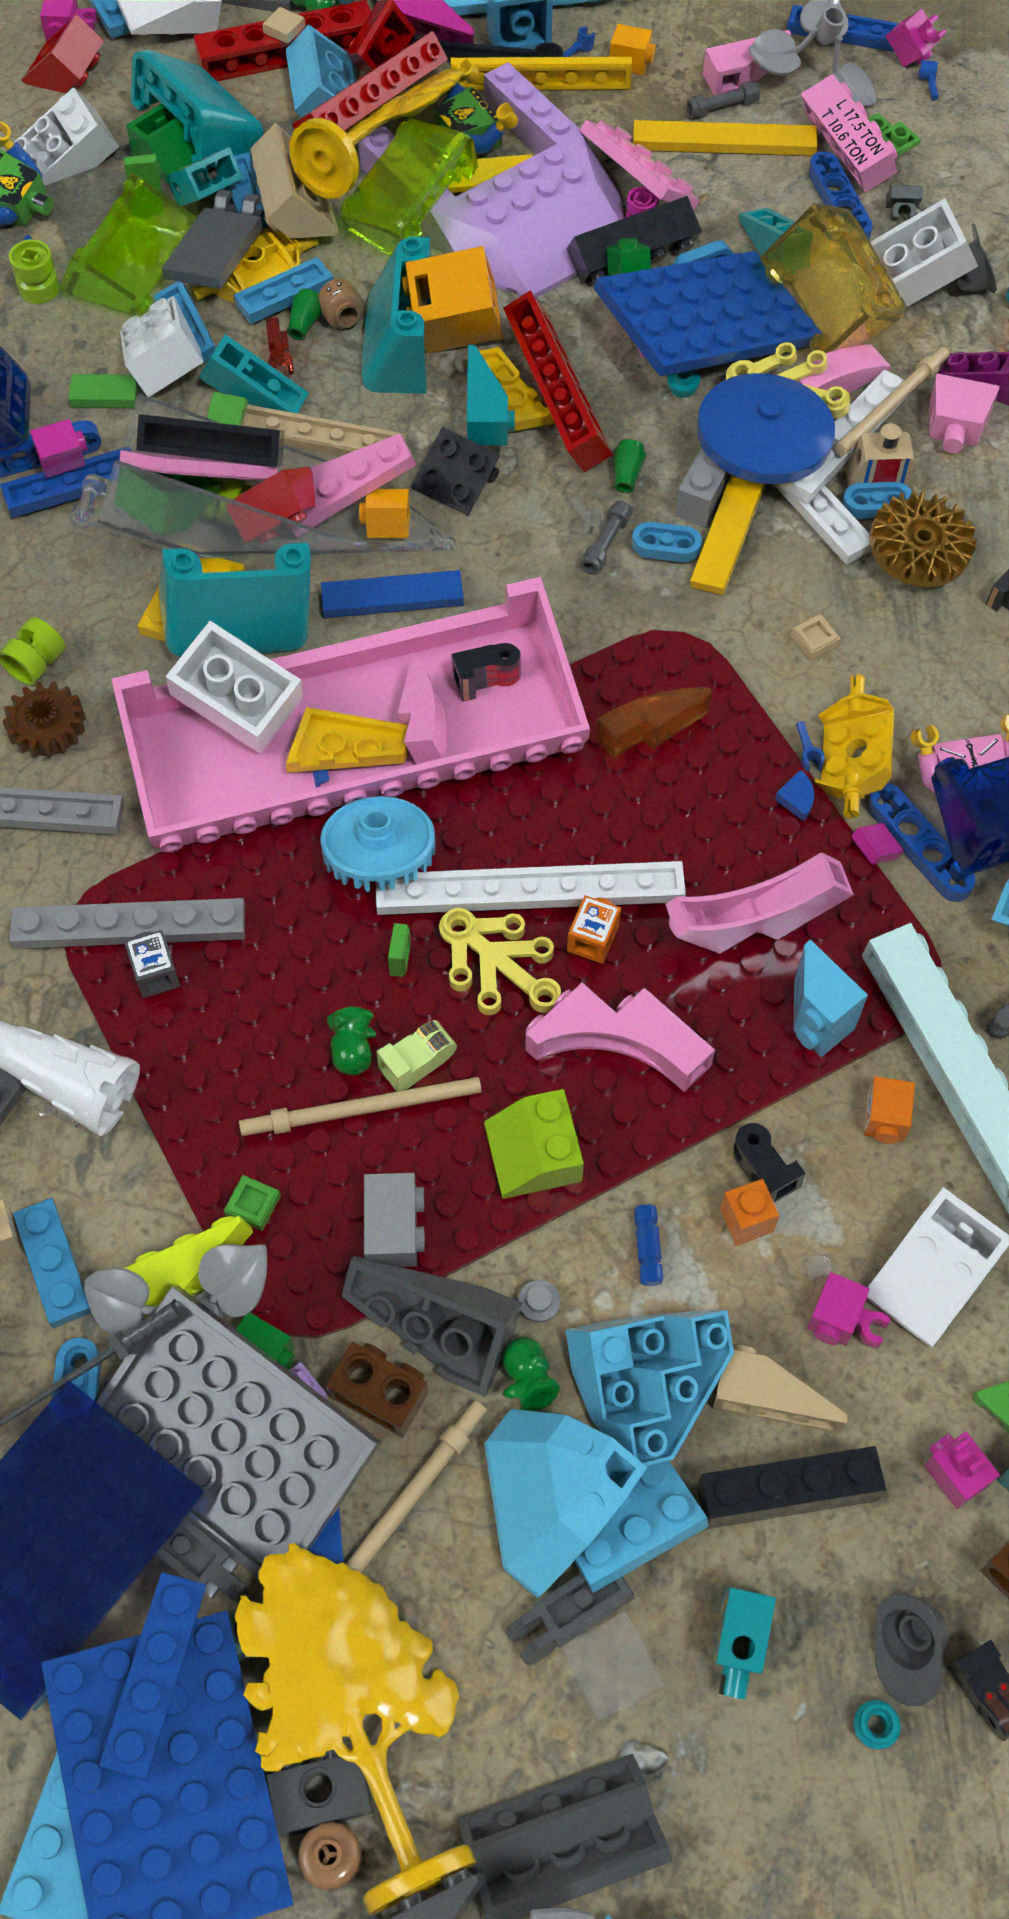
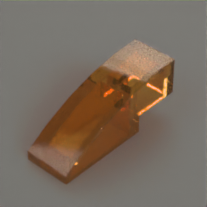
(651, 718)

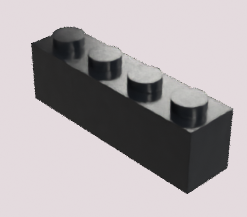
(661, 228)
(210, 440)
(791, 1487)

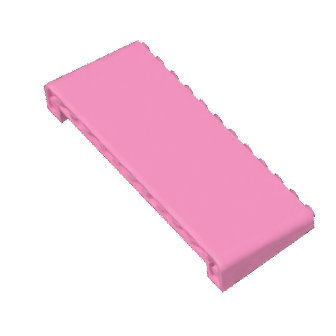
(209, 784)

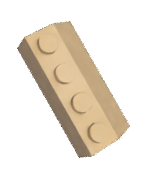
(285, 199)

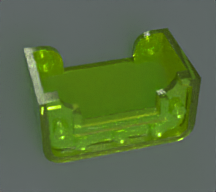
(407, 183)
(128, 250)

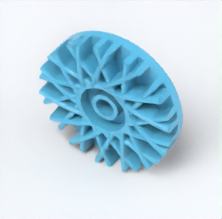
(378, 842)

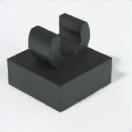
(903, 197)

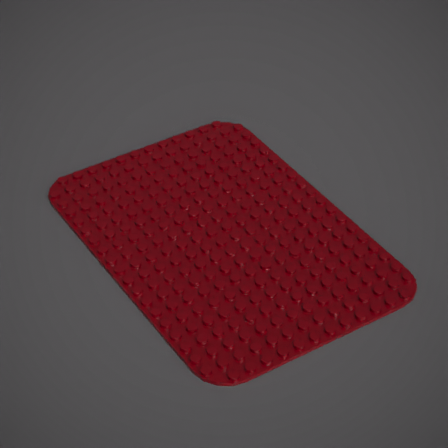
(255, 1010)

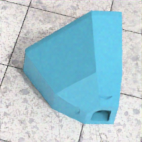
(650, 1376)
(553, 1491)

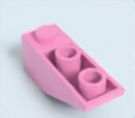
(730, 65)

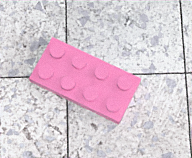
(638, 162)

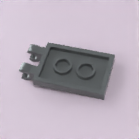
(215, 242)

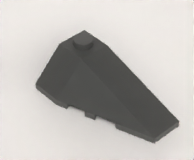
(444, 1319)

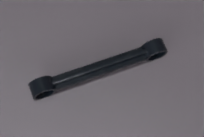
(470, 50)

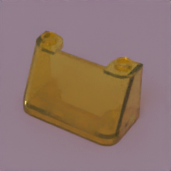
(835, 277)

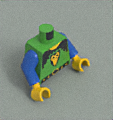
(469, 113)
(20, 184)

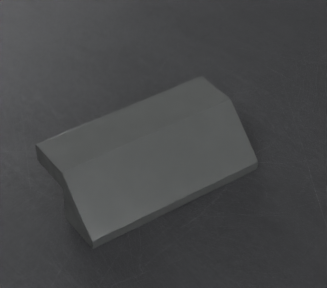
(565, 1839)

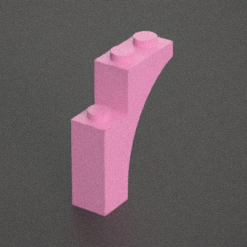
(765, 908)
(637, 1029)

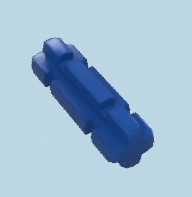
(648, 1245)

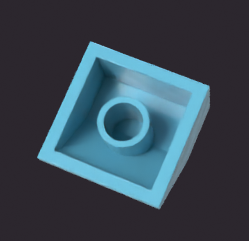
(824, 1001)

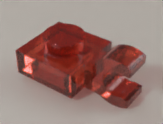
(277, 345)

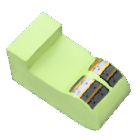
(415, 1055)

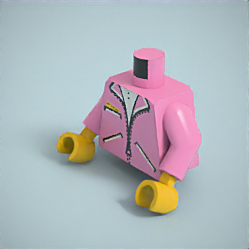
(974, 750)

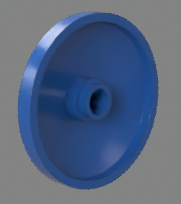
(765, 428)

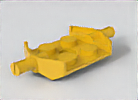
(274, 255)
(852, 724)

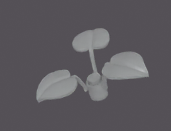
(827, 22)
(228, 1273)

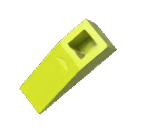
(180, 1262)

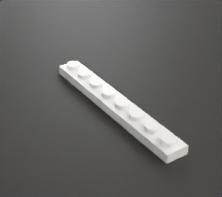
(533, 887)

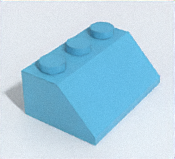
(317, 70)

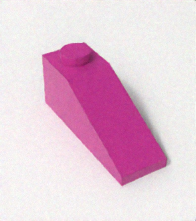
(436, 17)

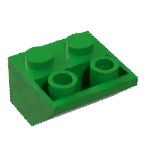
(162, 135)

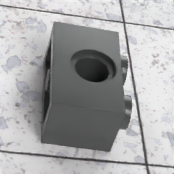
(295, 1811)

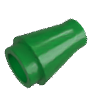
(303, 314)
(628, 462)

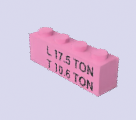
(849, 132)

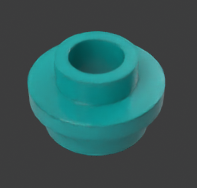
(683, 383)
(889, 1717)

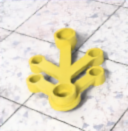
(838, 408)
(497, 956)

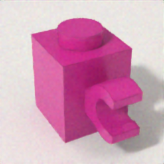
(58, 12)
(914, 38)
(59, 447)
(842, 1310)
(960, 1468)

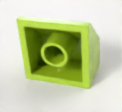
(534, 1145)

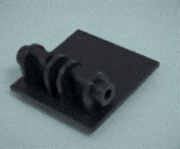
(456, 471)

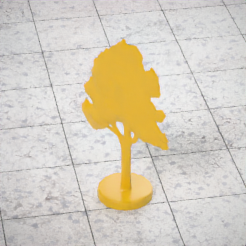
(326, 154)
(331, 1662)

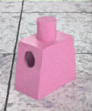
(959, 410)

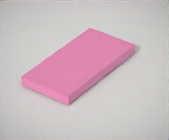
(197, 466)

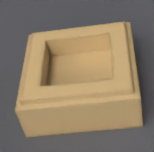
(284, 25)
(815, 637)

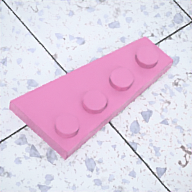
(356, 475)

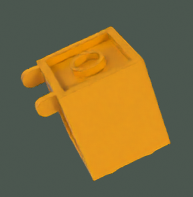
(461, 295)

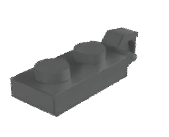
(203, 1561)

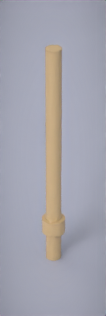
(923, 372)
(282, 1120)
(452, 1442)

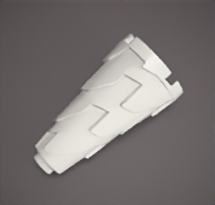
(75, 1078)

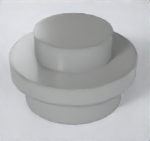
(539, 1301)

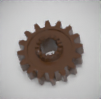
(44, 720)

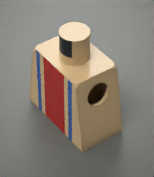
(882, 458)

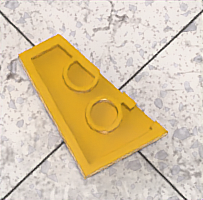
(524, 400)
(345, 741)

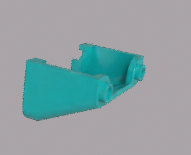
(194, 97)
(393, 335)
(255, 606)

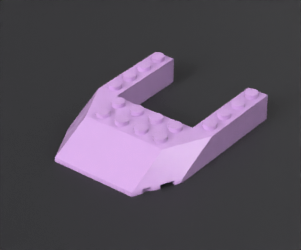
(530, 209)

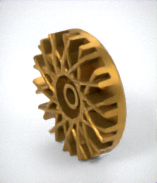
(922, 540)

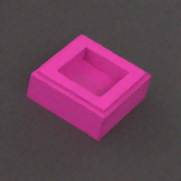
(877, 843)

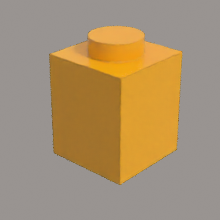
(633, 43)
(386, 513)

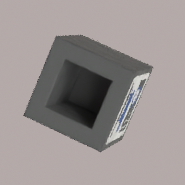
(152, 963)

